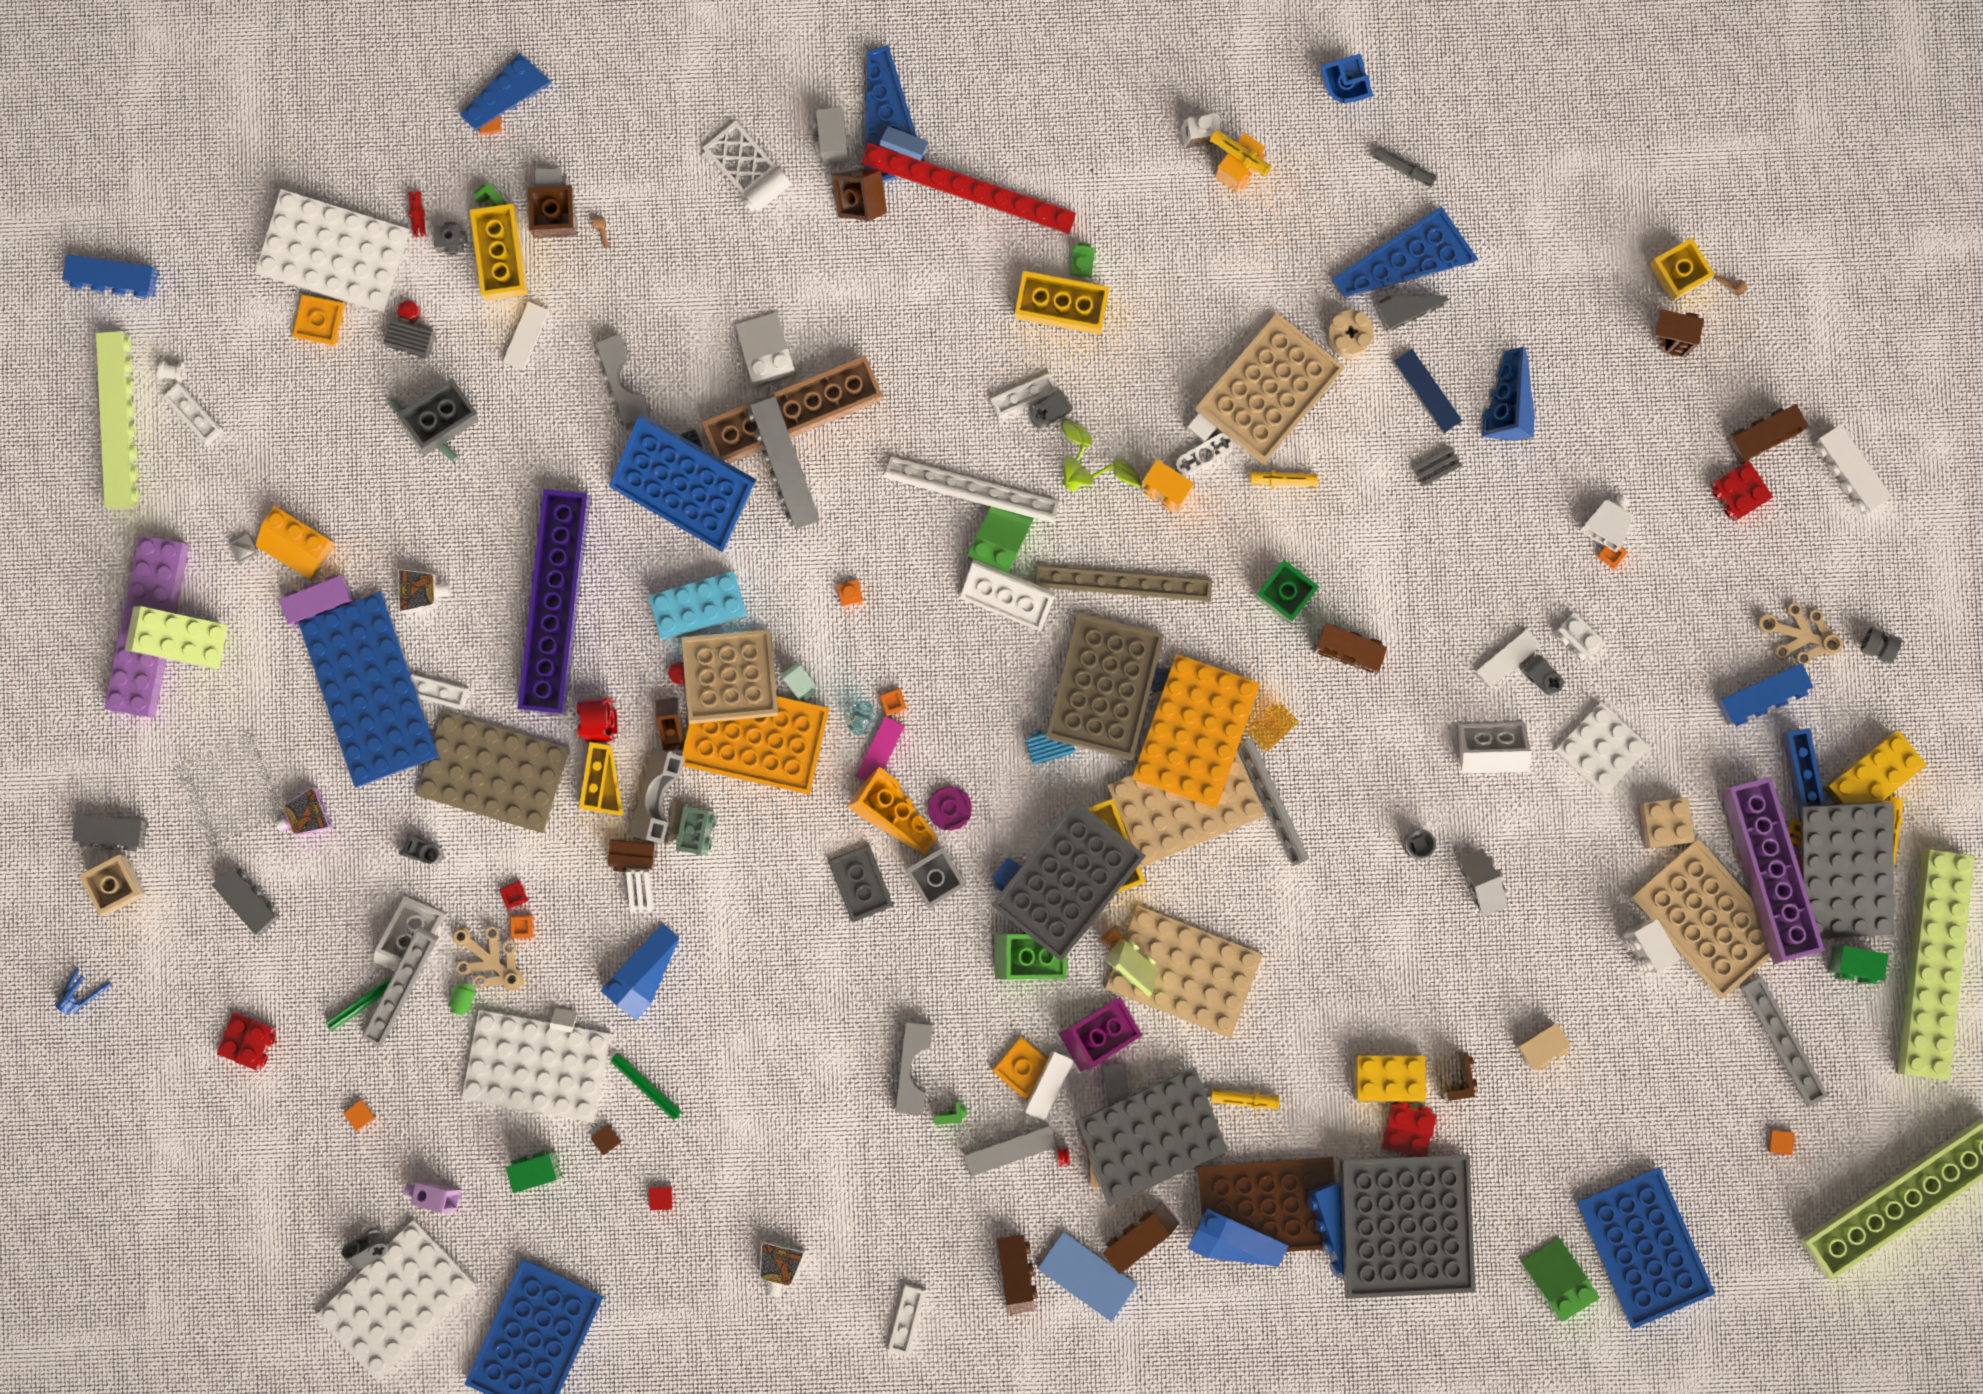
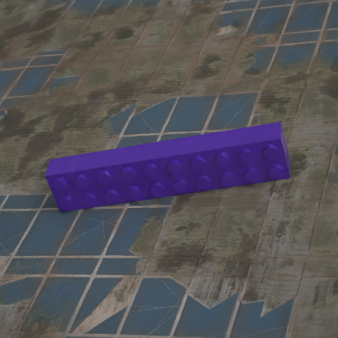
(554, 602)

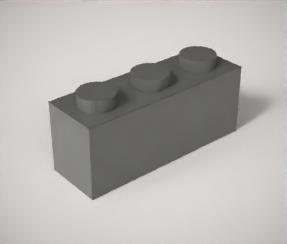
(109, 832)
(246, 900)

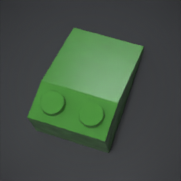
(1000, 538)
(1023, 958)
(1560, 1280)

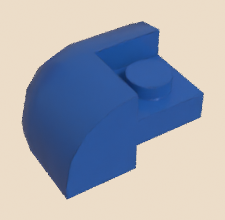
(1346, 79)

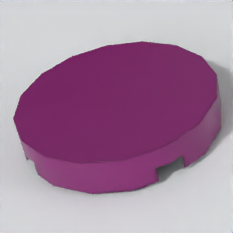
(949, 808)

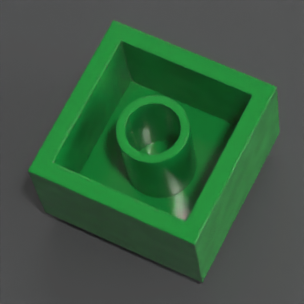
(1287, 592)
(1858, 963)
(534, 1172)

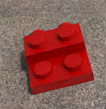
(1741, 491)
(247, 1041)
(1408, 1129)

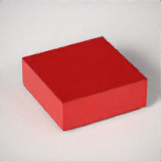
(514, 895)
(661, 1198)

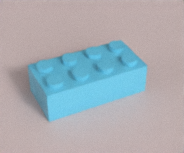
(698, 606)

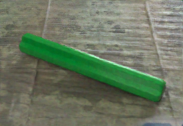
(358, 1005)
(646, 1086)

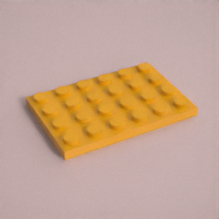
(1196, 731)
(762, 750)

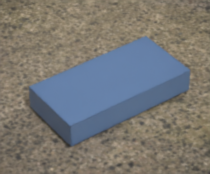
(904, 143)

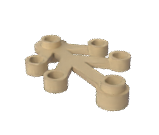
(1803, 634)
(491, 960)

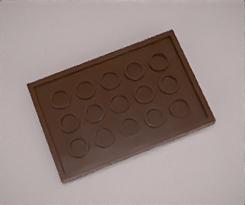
(1269, 1197)

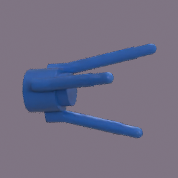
(68, 1001)

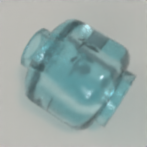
(861, 717)

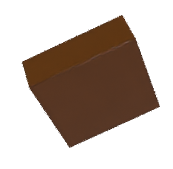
(606, 1139)

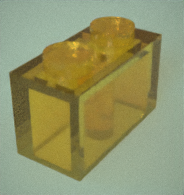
(1272, 727)

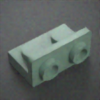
(695, 831)

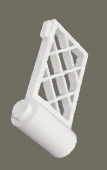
(762, 189)

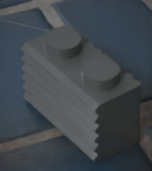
(409, 338)

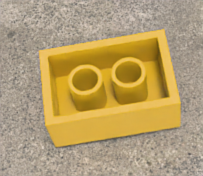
(1390, 1078)

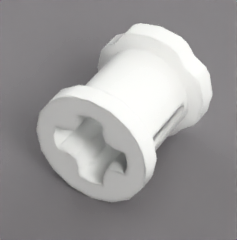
(171, 370)

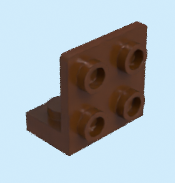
(1469, 1086)

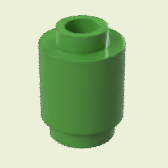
(461, 998)

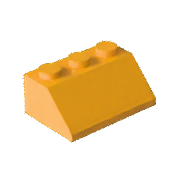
(293, 543)

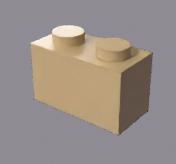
(1544, 1046)

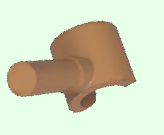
(600, 223)
(1737, 288)

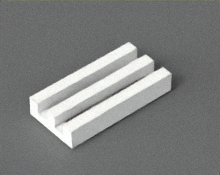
(640, 906)

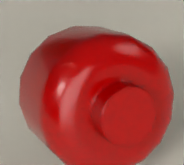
(408, 310)
(676, 673)

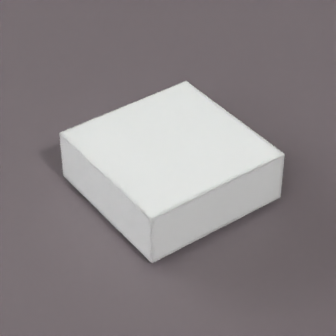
(563, 1020)

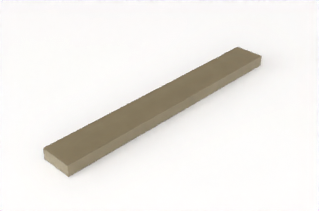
(1124, 583)

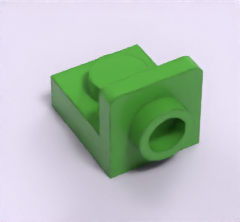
(486, 191)
(1082, 260)
(947, 1117)

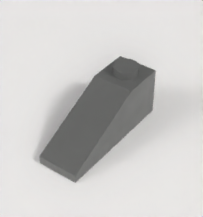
(1403, 309)

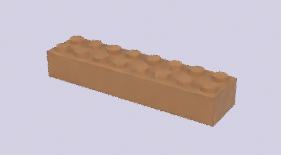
(802, 407)

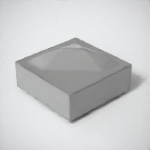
(243, 548)

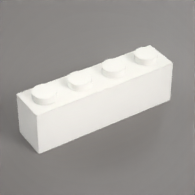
(1852, 470)

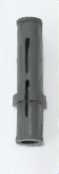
(1400, 164)

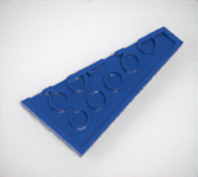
(884, 101)
(1417, 252)

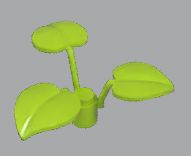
(1077, 475)

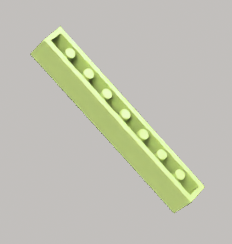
(117, 420)

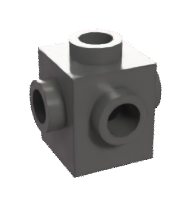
(449, 238)

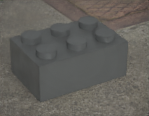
(437, 417)

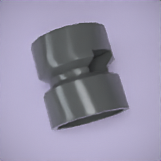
(1882, 645)
(1419, 844)

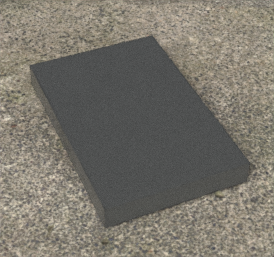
(860, 883)

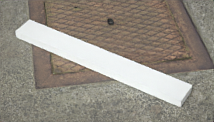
(971, 489)

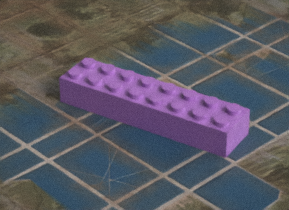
(155, 585)
(1772, 871)

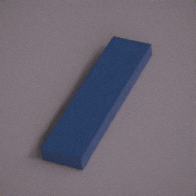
(1427, 391)

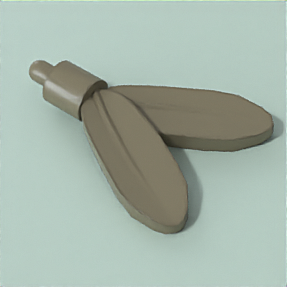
(675, 819)

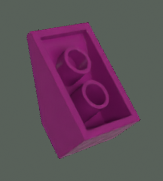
(1100, 1034)

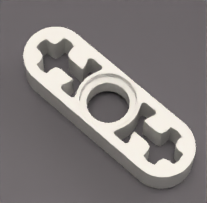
(1187, 456)

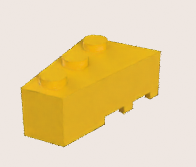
(600, 783)

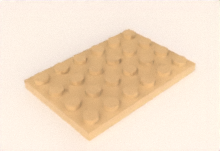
(1270, 388)
(1169, 824)
(1706, 918)
(1198, 973)

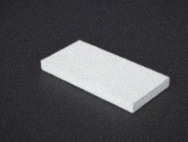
(1007, 595)

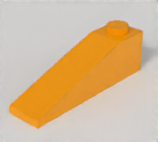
(887, 808)

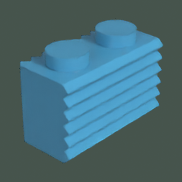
(1044, 750)

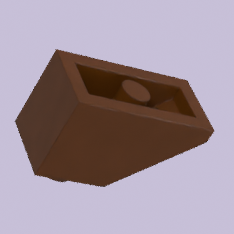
(670, 723)

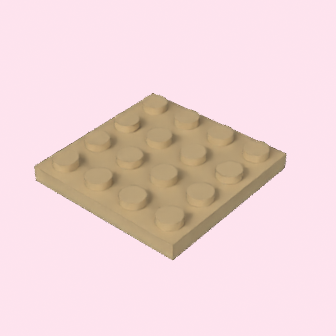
(729, 676)

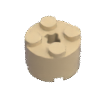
(1359, 325)

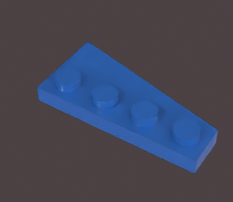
(505, 91)

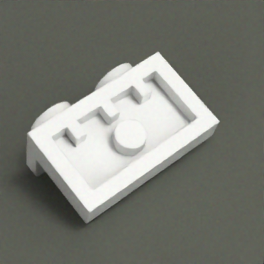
(1579, 637)

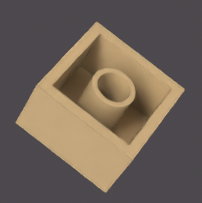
(1666, 823)
(112, 885)

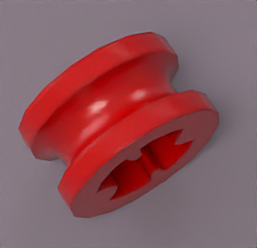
(1063, 1156)

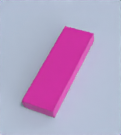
(881, 748)

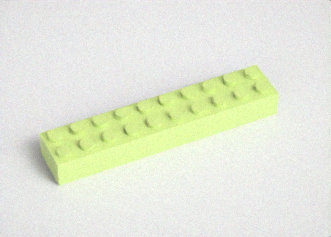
(1936, 964)
(1898, 1203)

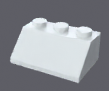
(1494, 747)

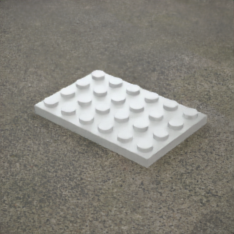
(332, 251)
(536, 1067)
(395, 1300)

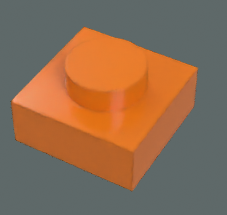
(850, 593)

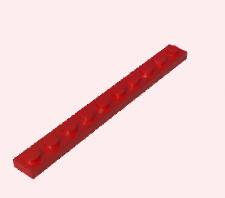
(968, 188)

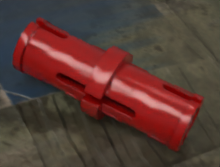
(416, 213)

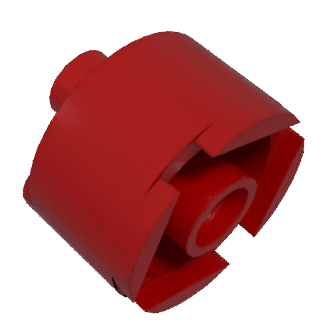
(597, 720)

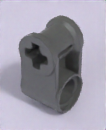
(1053, 407)
(1539, 673)
(417, 849)
(365, 1250)

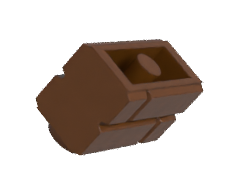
(631, 855)

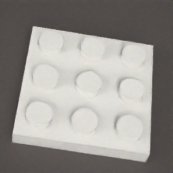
(1602, 749)

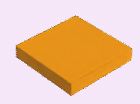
(318, 320)
(1021, 1067)

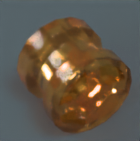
(1112, 937)

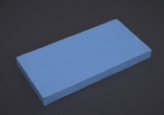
(1087, 1276)

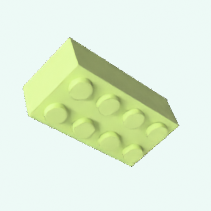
(176, 637)

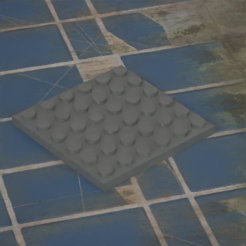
(1407, 1226)

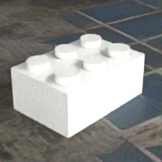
(1650, 946)

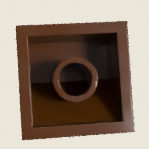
(859, 194)
(552, 211)

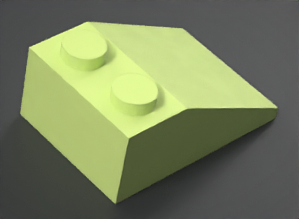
(1133, 966)

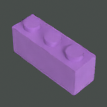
(315, 599)

